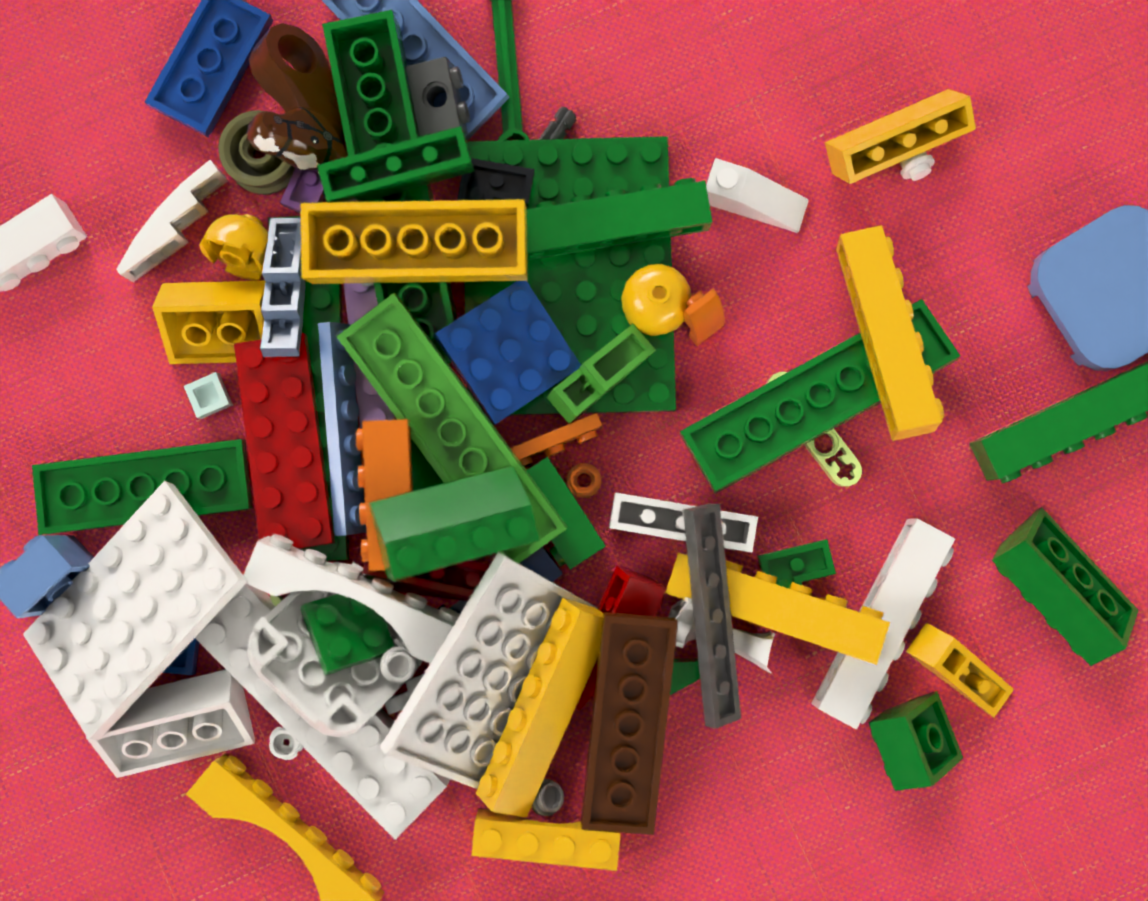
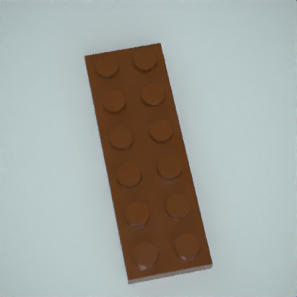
(628, 723)

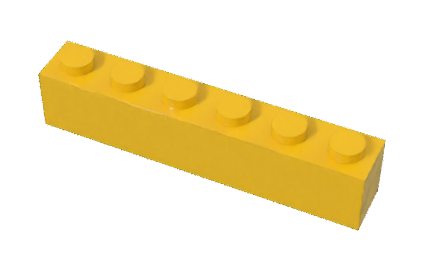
(888, 333)
(794, 611)
(542, 709)

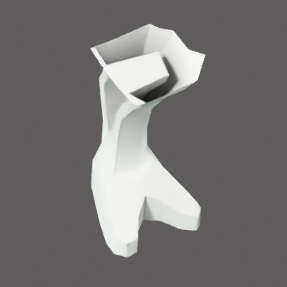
(746, 644)

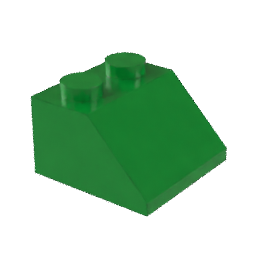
(916, 742)

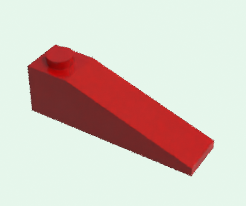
(625, 594)

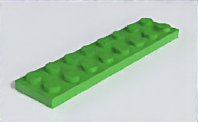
(441, 411)

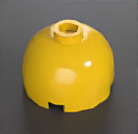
(238, 243)
(655, 299)

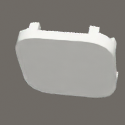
(289, 665)

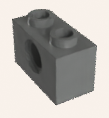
(425, 83)

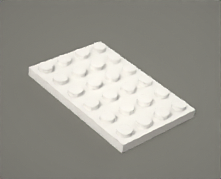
(133, 610)
(477, 674)

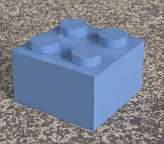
(41, 573)

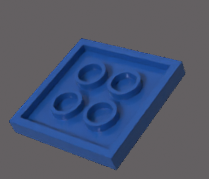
(507, 351)

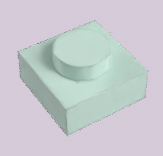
(208, 395)

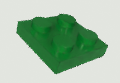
(345, 632)

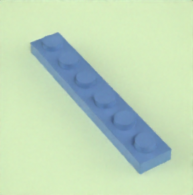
(341, 427)

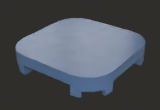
(1099, 288)

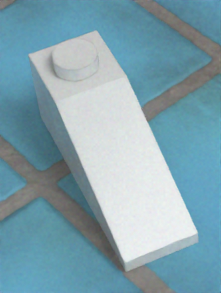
(754, 196)

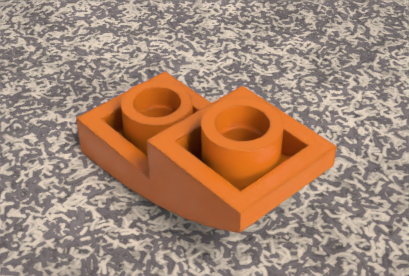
(703, 316)

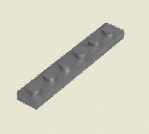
(712, 614)

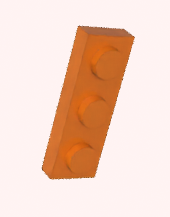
(554, 441)

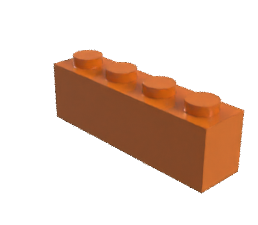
(384, 474)

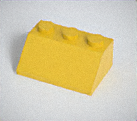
(207, 318)

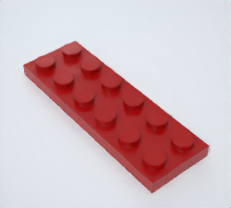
(284, 445)

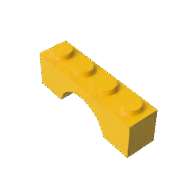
(542, 842)

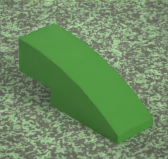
(600, 373)

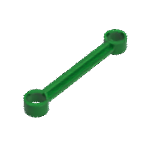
(508, 72)

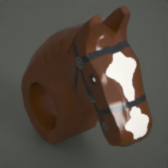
(312, 124)

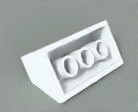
(178, 724)

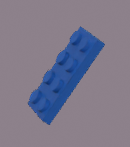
(208, 63)

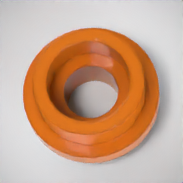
(592, 472)

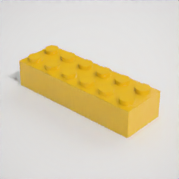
(414, 241)

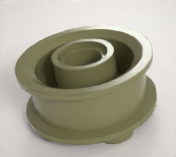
(236, 154)

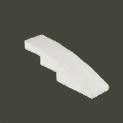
(162, 232)

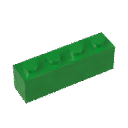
(397, 167)

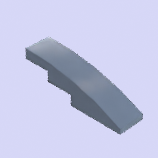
(283, 290)

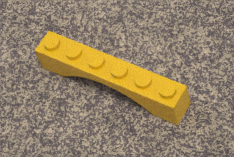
(232, 793)

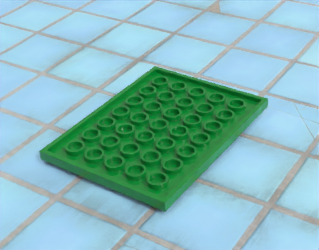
(586, 287)

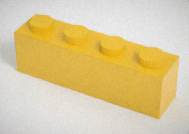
(900, 135)

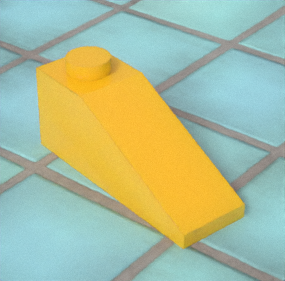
(960, 669)

